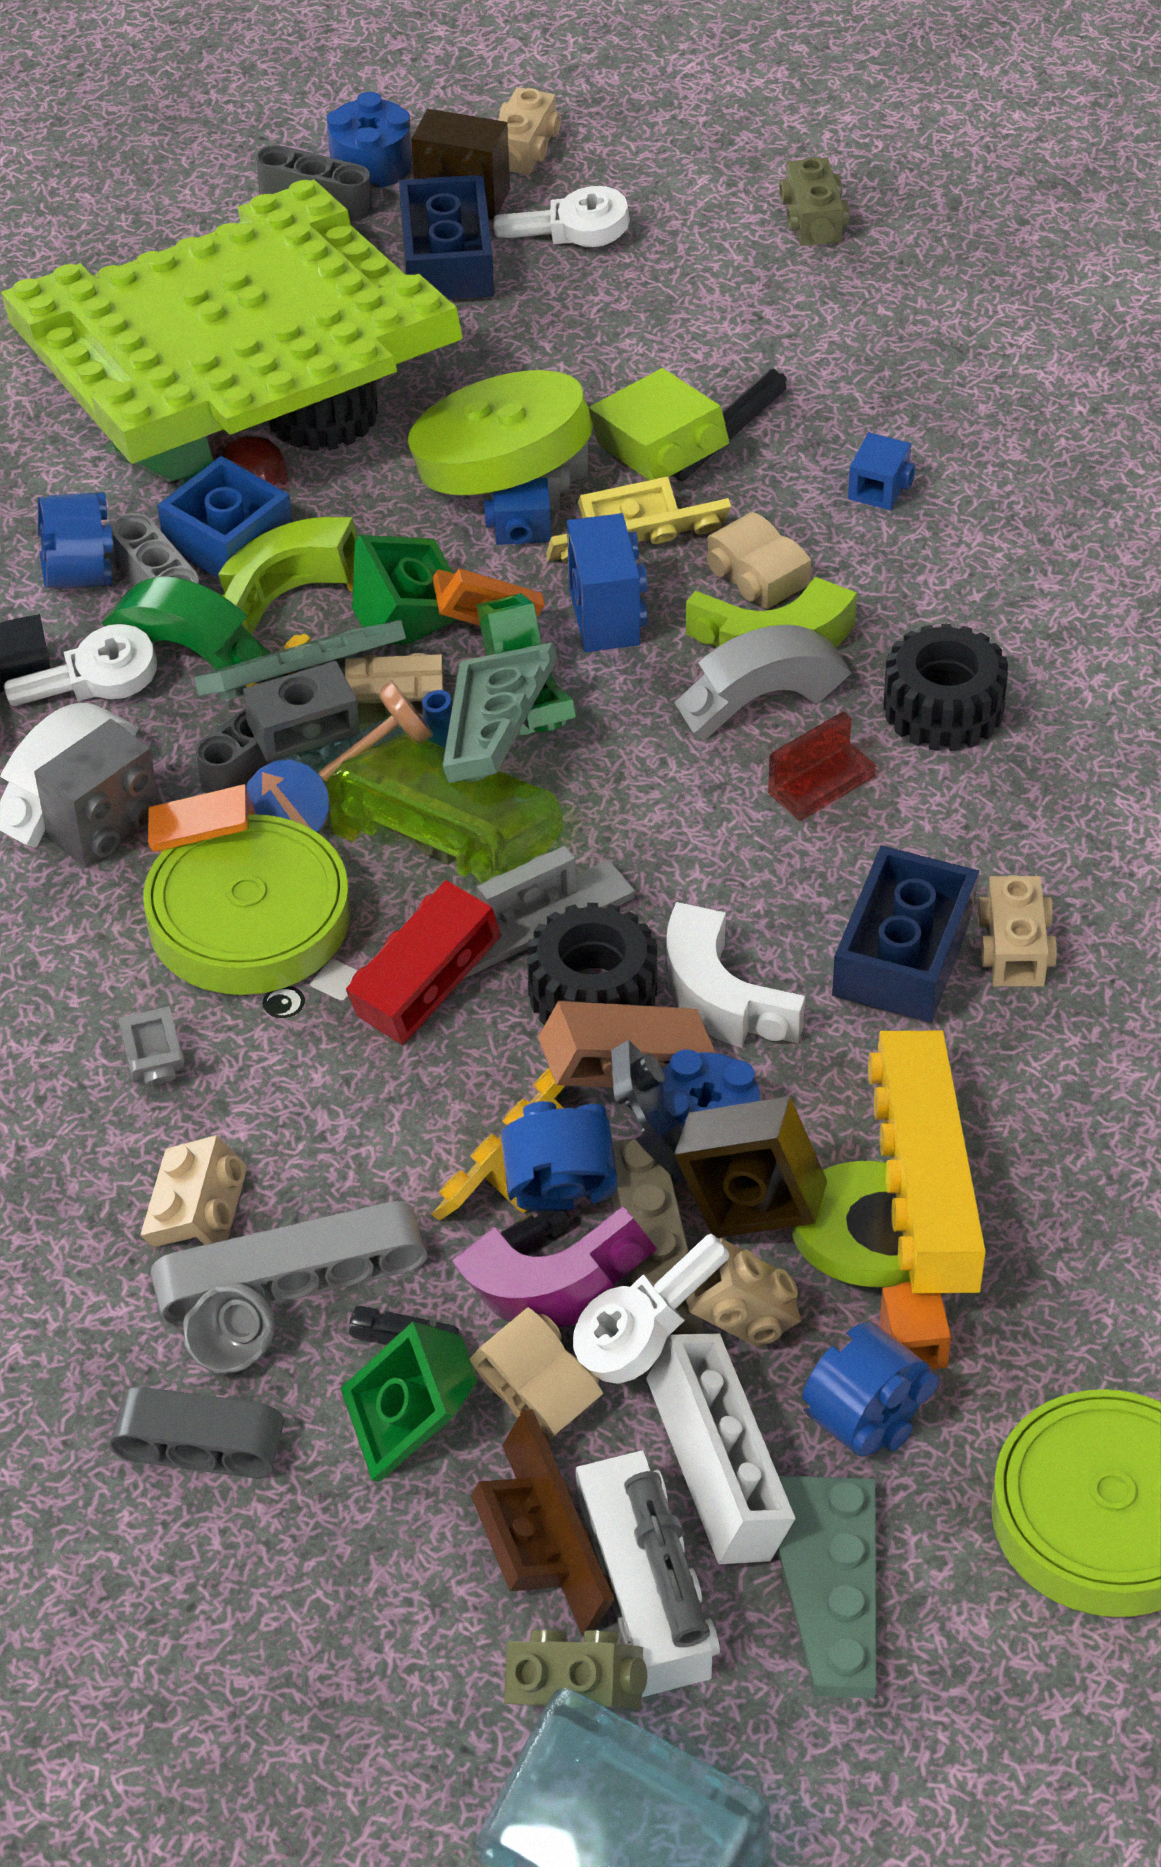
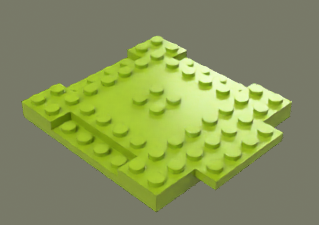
(230, 323)

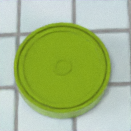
(500, 432)
(248, 907)
(1084, 1501)

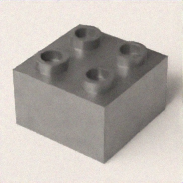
(97, 792)

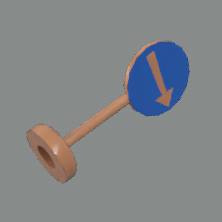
(300, 793)

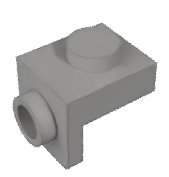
(151, 1046)

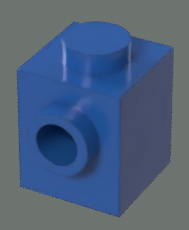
(880, 471)
(520, 513)

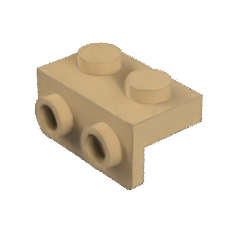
(195, 1193)

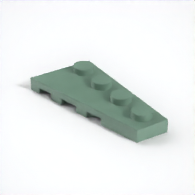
(347, 644)
(490, 708)
(832, 1581)

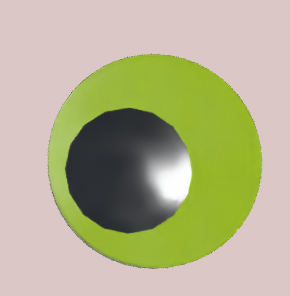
(854, 1228)

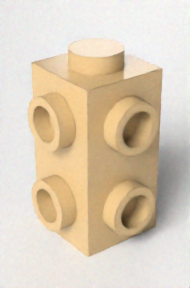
(531, 124)
(1017, 934)
(747, 1298)

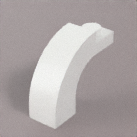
(20, 803)
(723, 1001)

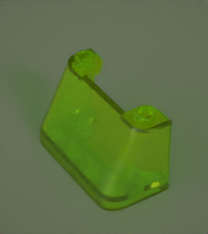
(482, 823)

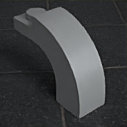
(758, 664)

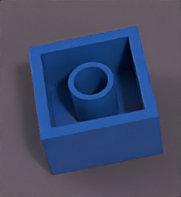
(221, 513)
(606, 582)

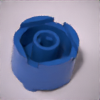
(373, 136)
(74, 540)
(706, 1082)
(559, 1156)
(868, 1390)

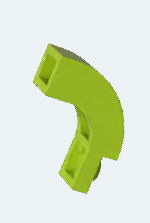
(287, 558)
(820, 607)

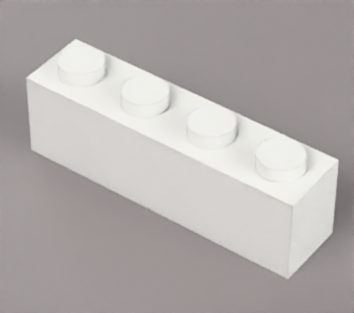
(720, 1449)
(636, 1599)

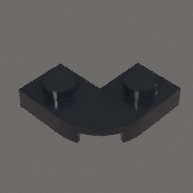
(639, 1085)

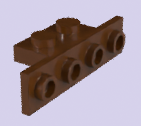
(538, 1528)

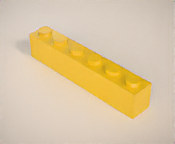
(926, 1163)

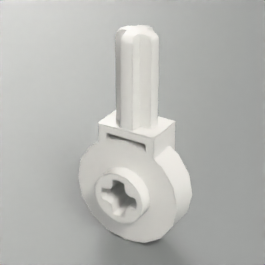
(584, 217)
(105, 665)
(628, 1326)

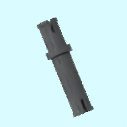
(683, 1616)

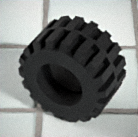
(330, 420)
(945, 687)
(591, 940)

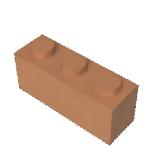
(582, 1034)

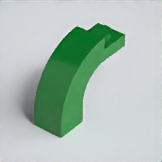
(189, 616)
(513, 625)

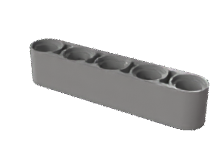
(294, 1258)

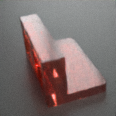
(817, 768)

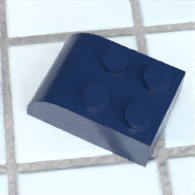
(448, 234)
(905, 933)

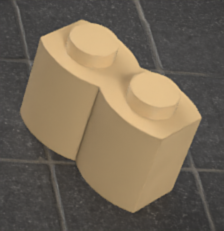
(758, 560)
(535, 1372)

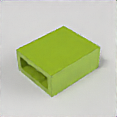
(659, 425)

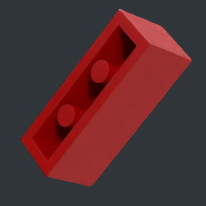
(423, 962)

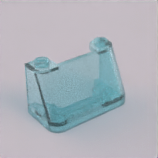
(617, 1797)

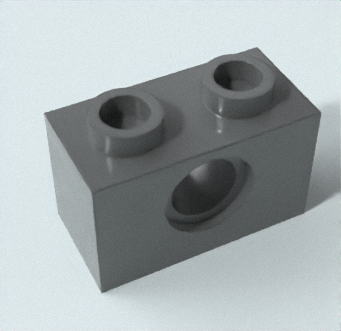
(301, 711)

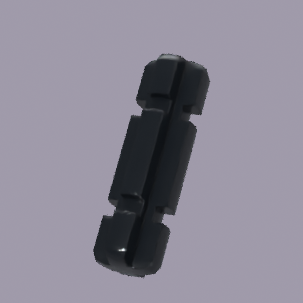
(531, 1232)
(367, 1323)

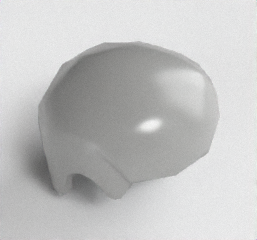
(228, 1328)

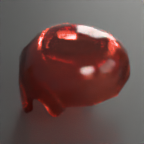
(258, 457)

